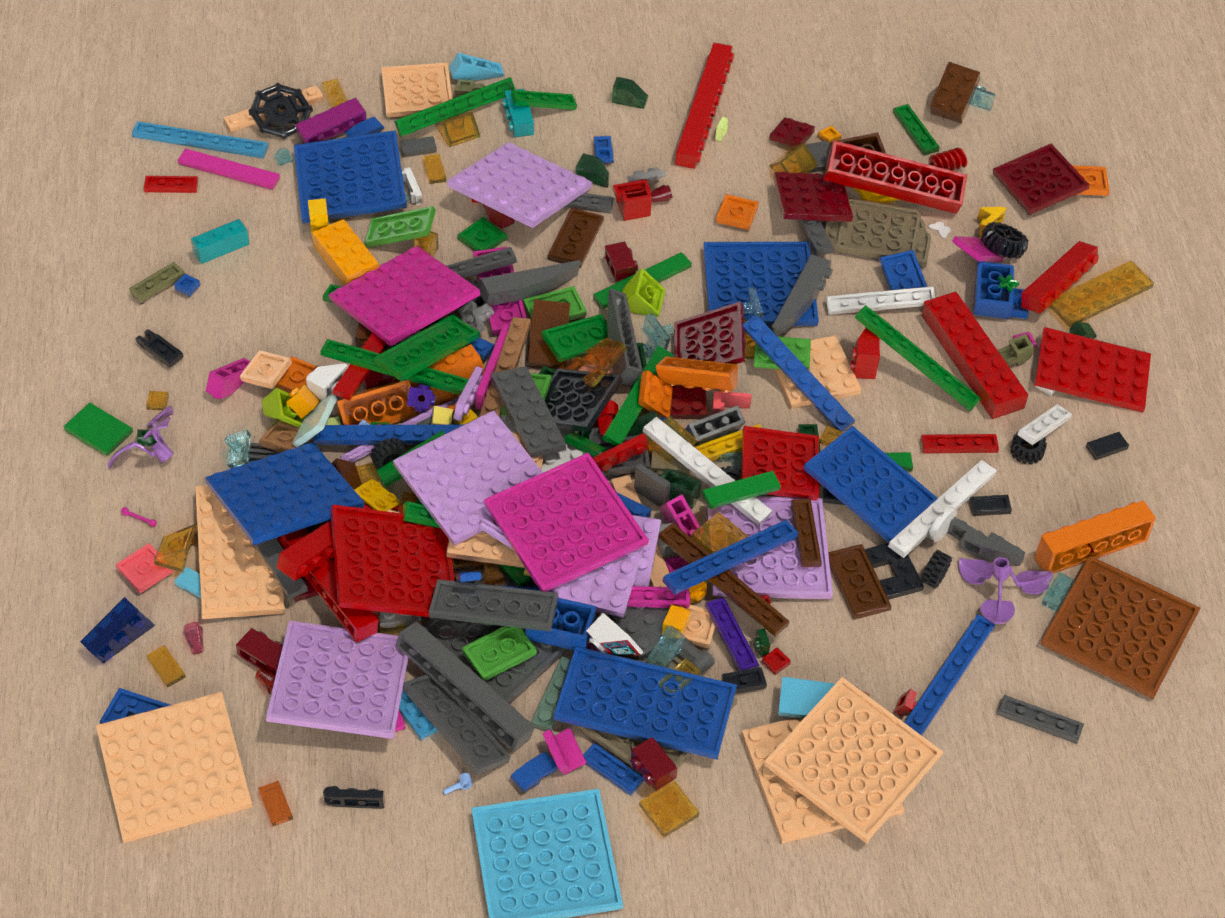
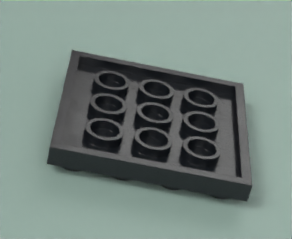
(575, 403)

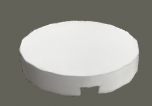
(941, 524)

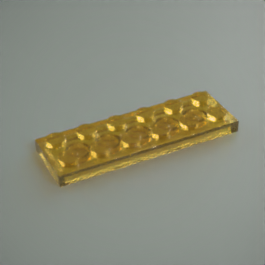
(1101, 293)

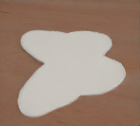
(939, 226)

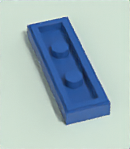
(613, 769)

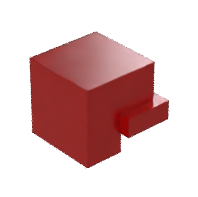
(633, 199)

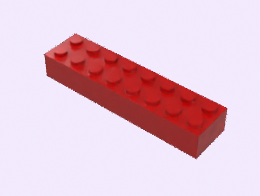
(895, 177)
(974, 355)

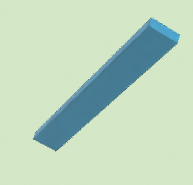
(200, 139)

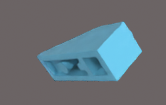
(474, 68)

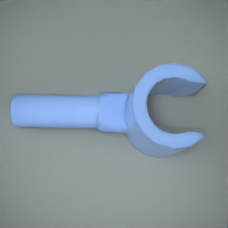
(465, 783)

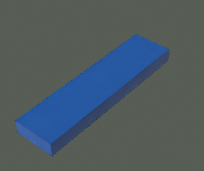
(467, 576)

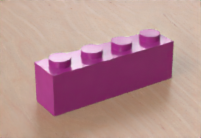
(331, 122)

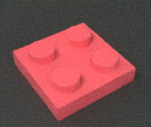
(141, 570)

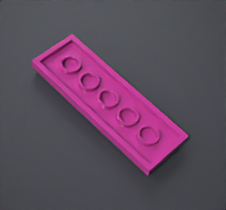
(506, 311)

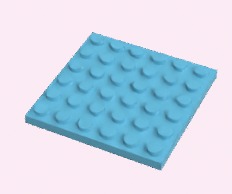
(547, 857)

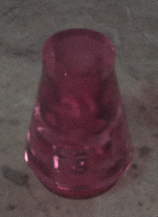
(194, 636)

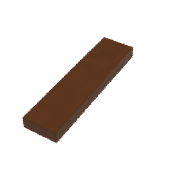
(807, 536)

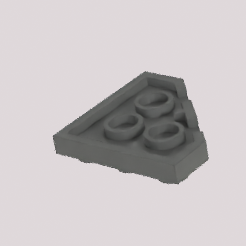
(643, 626)

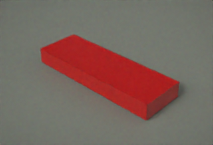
(171, 184)

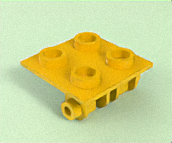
(376, 496)

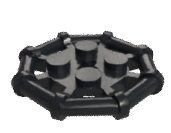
(271, 106)

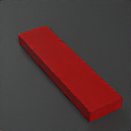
(959, 443)

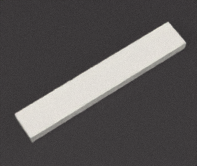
(879, 300)

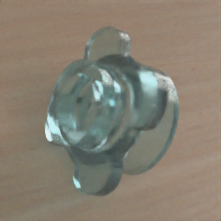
(283, 156)

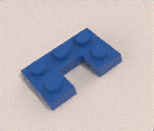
(129, 703)

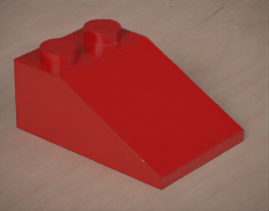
(866, 355)

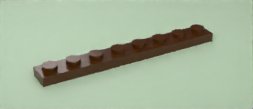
(726, 582)

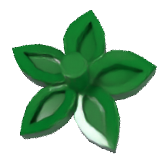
(1008, 283)

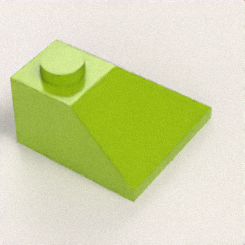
(644, 294)
(275, 407)

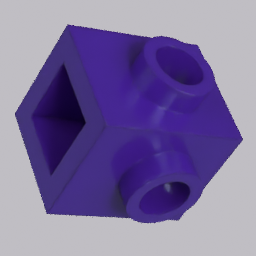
(413, 398)

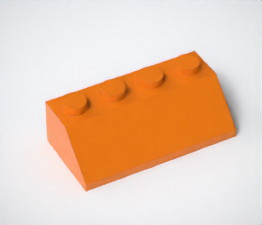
(457, 363)
(698, 374)
(377, 404)

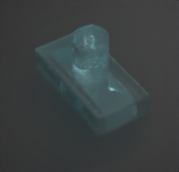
(983, 98)
(753, 305)
(658, 334)
(238, 448)
(1058, 592)
(667, 647)

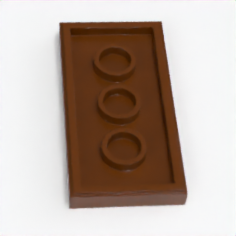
(575, 236)
(546, 316)
(858, 582)

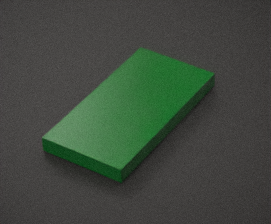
(575, 337)

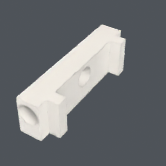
(415, 195)

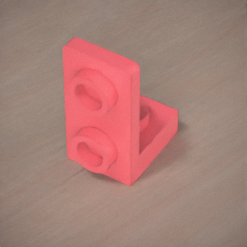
(730, 400)

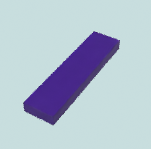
(731, 634)

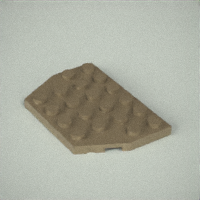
(880, 231)

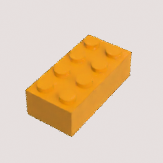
(343, 251)

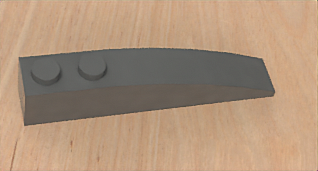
(526, 283)
(803, 294)
(621, 330)

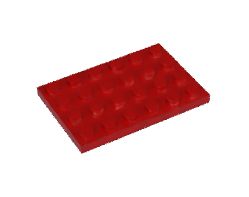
(1093, 369)

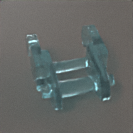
(731, 457)

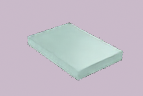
(315, 421)

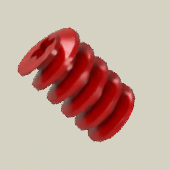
(949, 159)

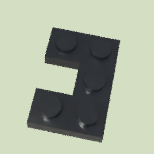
(906, 577)

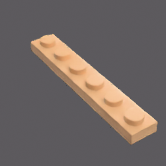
(243, 119)

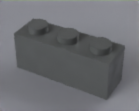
(716, 425)

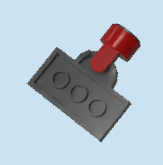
(596, 435)

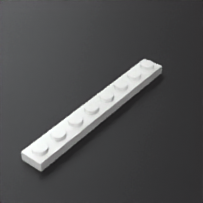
(702, 467)
(954, 497)

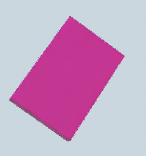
(976, 249)

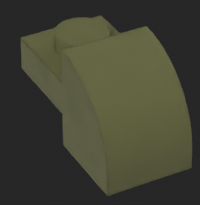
(1018, 350)

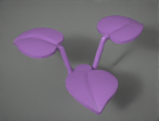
(160, 449)
(1000, 611)

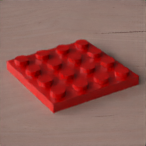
(784, 455)

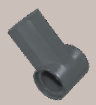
(701, 659)

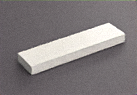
(1044, 424)

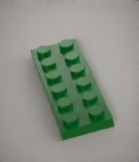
(426, 347)

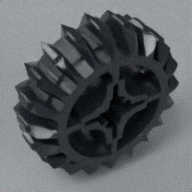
(1004, 240)

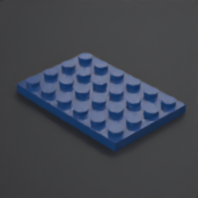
(870, 483)

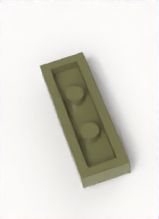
(156, 282)

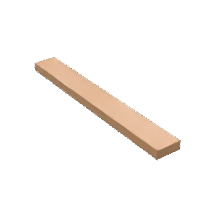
(625, 487)

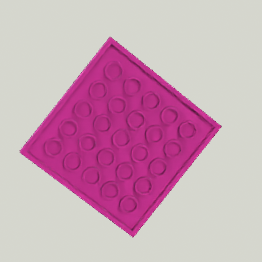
(404, 295)
(565, 522)

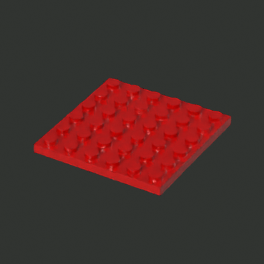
(387, 561)

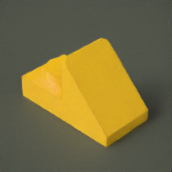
(989, 215)

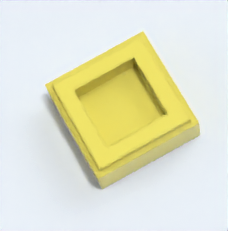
(441, 416)

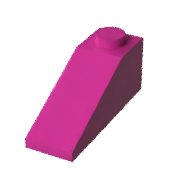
(226, 379)
(680, 514)

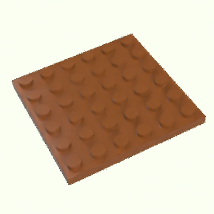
(1121, 627)

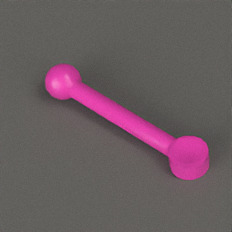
(125, 511)

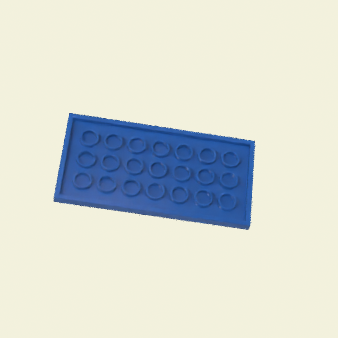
(626, 701)

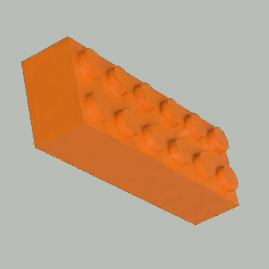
(1103, 532)

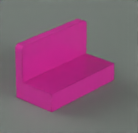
(565, 750)

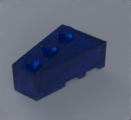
(117, 631)

